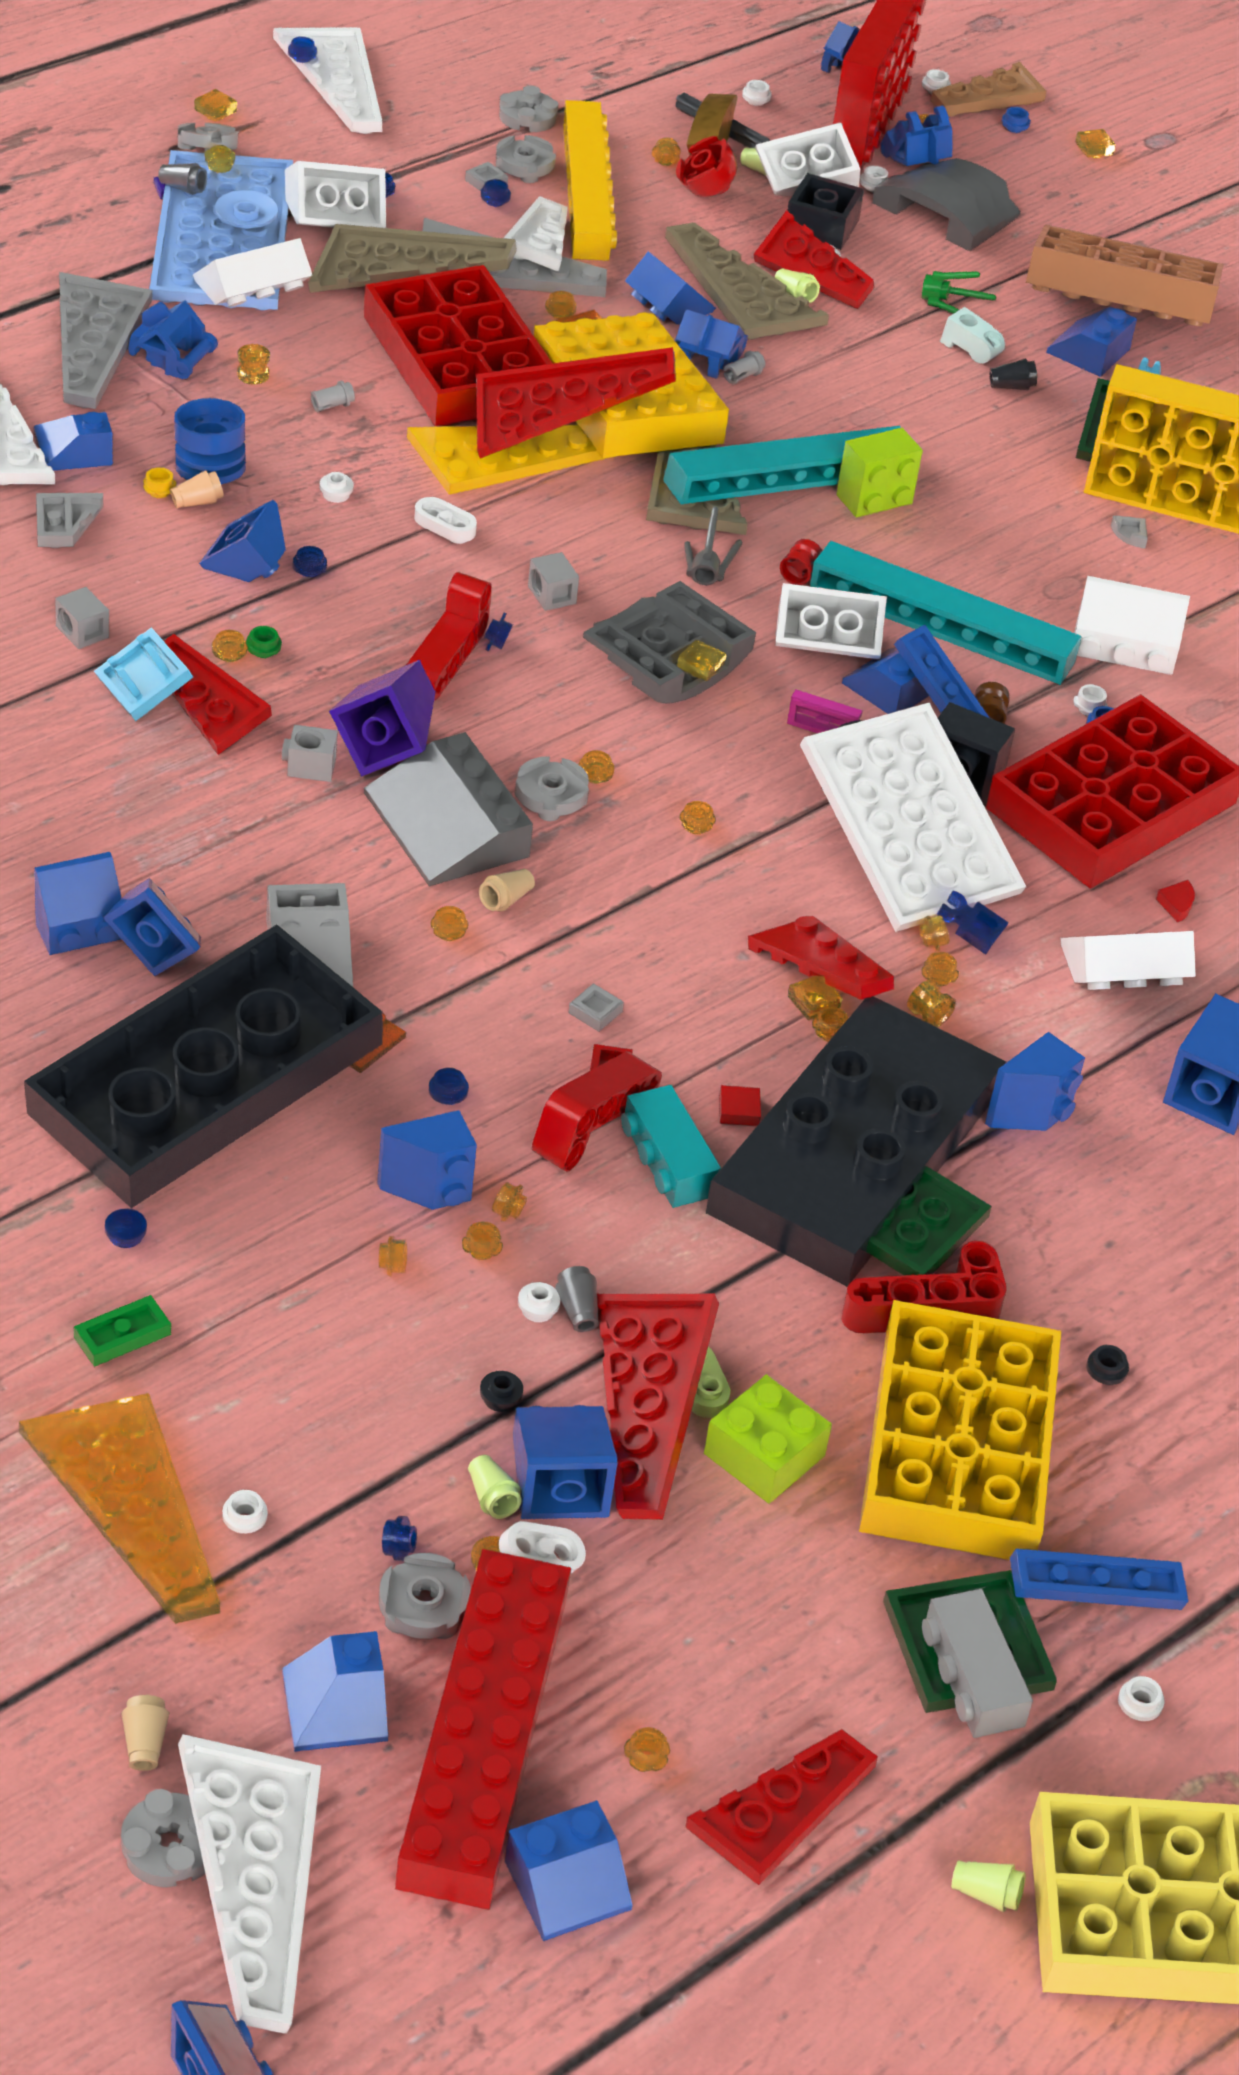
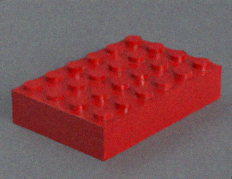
(877, 74)
(446, 332)
(1114, 790)

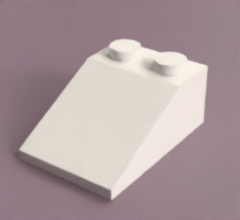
(816, 152)

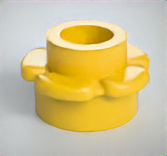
(159, 482)

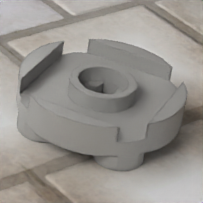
(528, 109)
(206, 136)
(525, 157)
(552, 802)
(424, 1618)
(142, 1846)

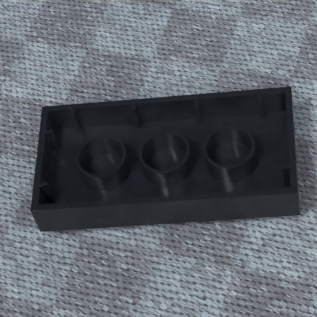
(203, 1064)
(854, 1138)

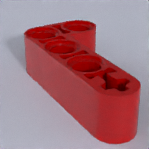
(456, 630)
(587, 1105)
(974, 1289)

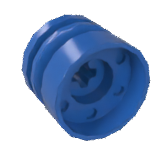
(210, 439)

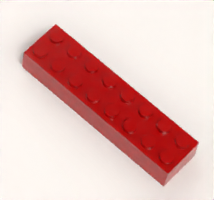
(483, 1730)

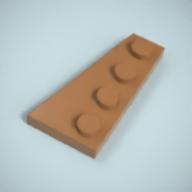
(997, 91)

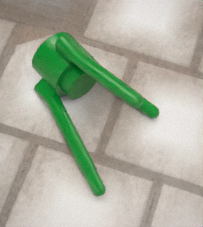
(937, 288)

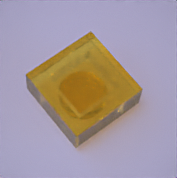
(215, 105)
(1095, 143)
(701, 660)
(813, 995)

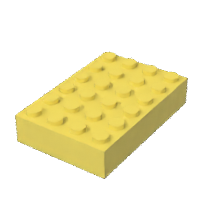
(1137, 1897)

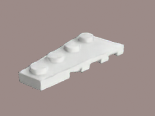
(540, 233)

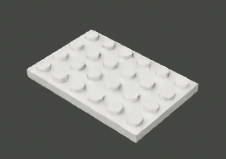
(911, 814)

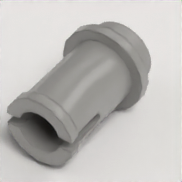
(750, 364)
(333, 396)

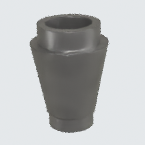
(185, 177)
(579, 1297)

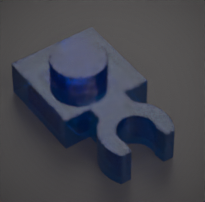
(977, 924)

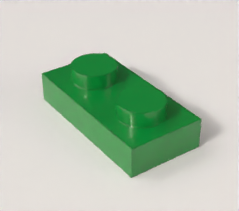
(122, 1330)

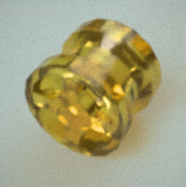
(253, 364)
(931, 1003)

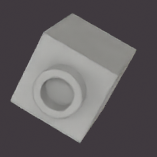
(553, 581)
(82, 617)
(311, 753)

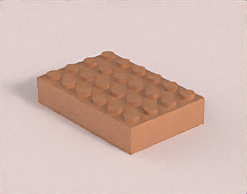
(1124, 275)

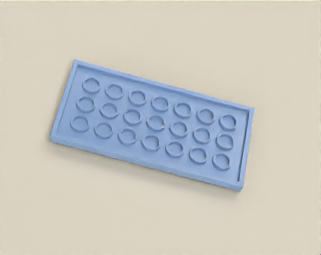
(195, 236)

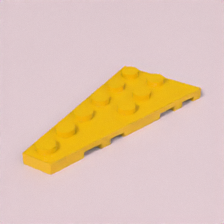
(456, 463)

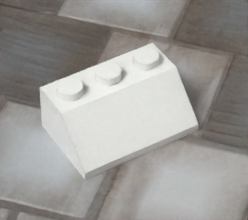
(335, 194)
(254, 273)
(830, 621)
(1131, 624)
(1130, 958)

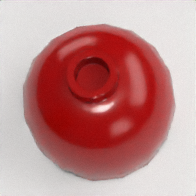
(708, 168)

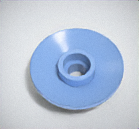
(246, 209)

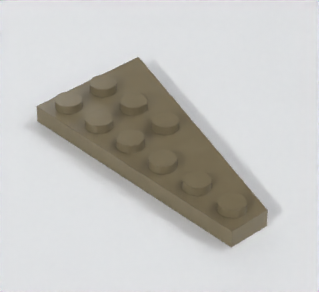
(377, 254)
(740, 290)
(666, 509)

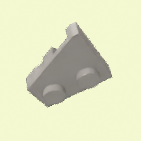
(65, 517)

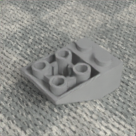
(315, 918)

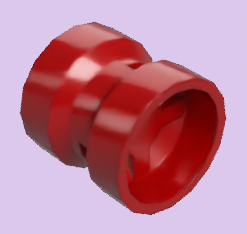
(799, 562)

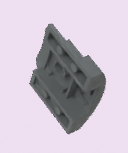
(957, 189)
(658, 629)

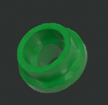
(263, 642)

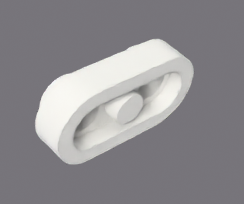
(445, 519)
(540, 1543)

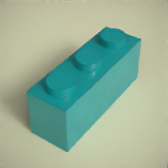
(670, 1145)

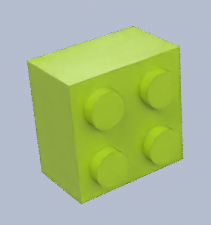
(879, 472)
(767, 1438)

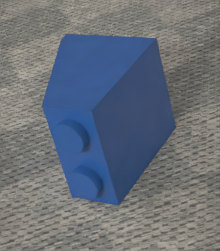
(1207, 1068)
(564, 1462)

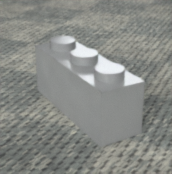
(977, 1663)

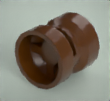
(994, 700)

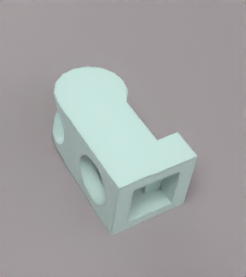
(973, 336)

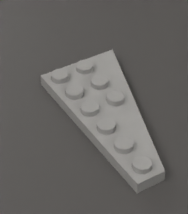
(572, 276)
(95, 333)

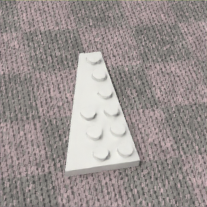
(339, 74)
(19, 457)
(256, 1850)

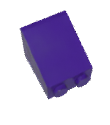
(386, 718)

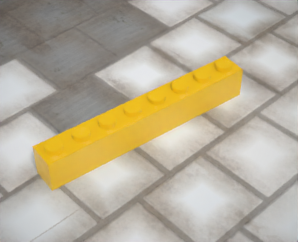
(589, 181)

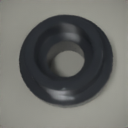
(1108, 1365)
(501, 1399)

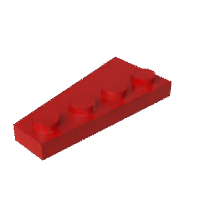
(798, 250)
(215, 700)
(826, 954)
(784, 1806)

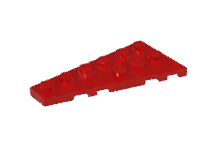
(541, 398)
(651, 1380)

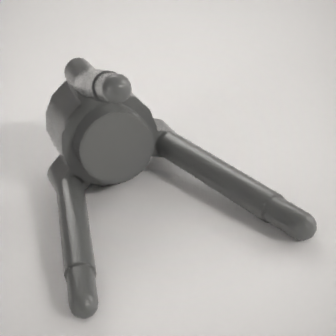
(706, 566)

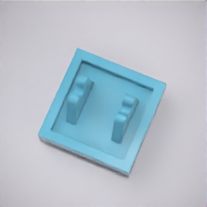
(143, 674)

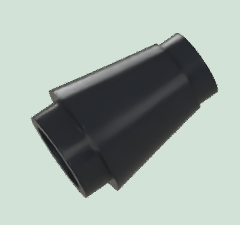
(1014, 375)

